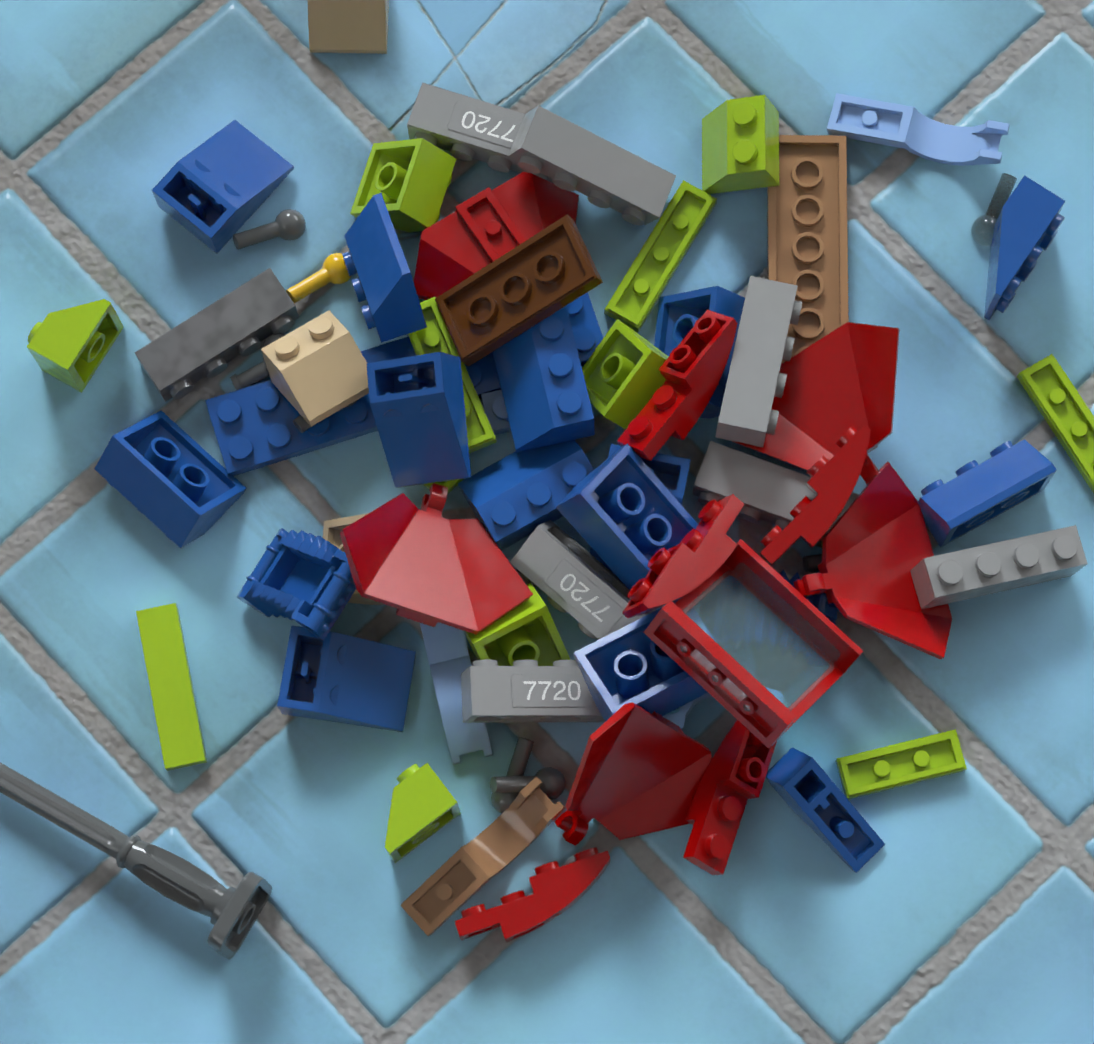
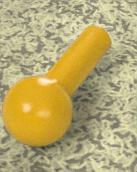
(332, 271)

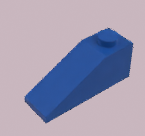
(824, 808)

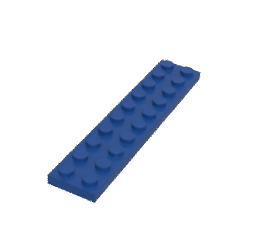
(258, 425)

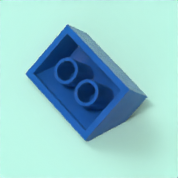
(382, 274)
(677, 317)
(544, 385)
(169, 478)
(524, 489)
(984, 490)
(626, 514)
(634, 669)

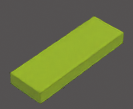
(900, 764)

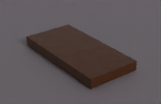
(518, 290)

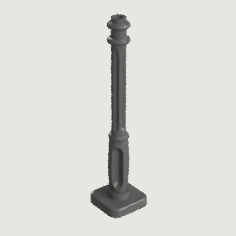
(230, 909)

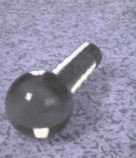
(983, 226)

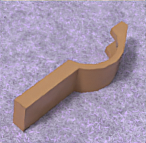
(482, 858)

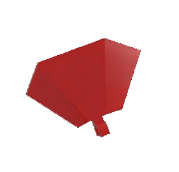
(487, 229)
(829, 389)
(870, 564)
(432, 565)
(634, 777)

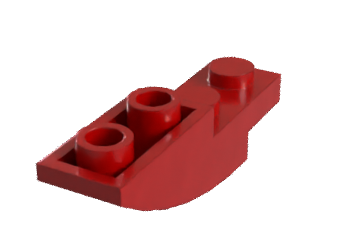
(690, 381)
(832, 484)
(689, 563)
(722, 795)
(553, 889)

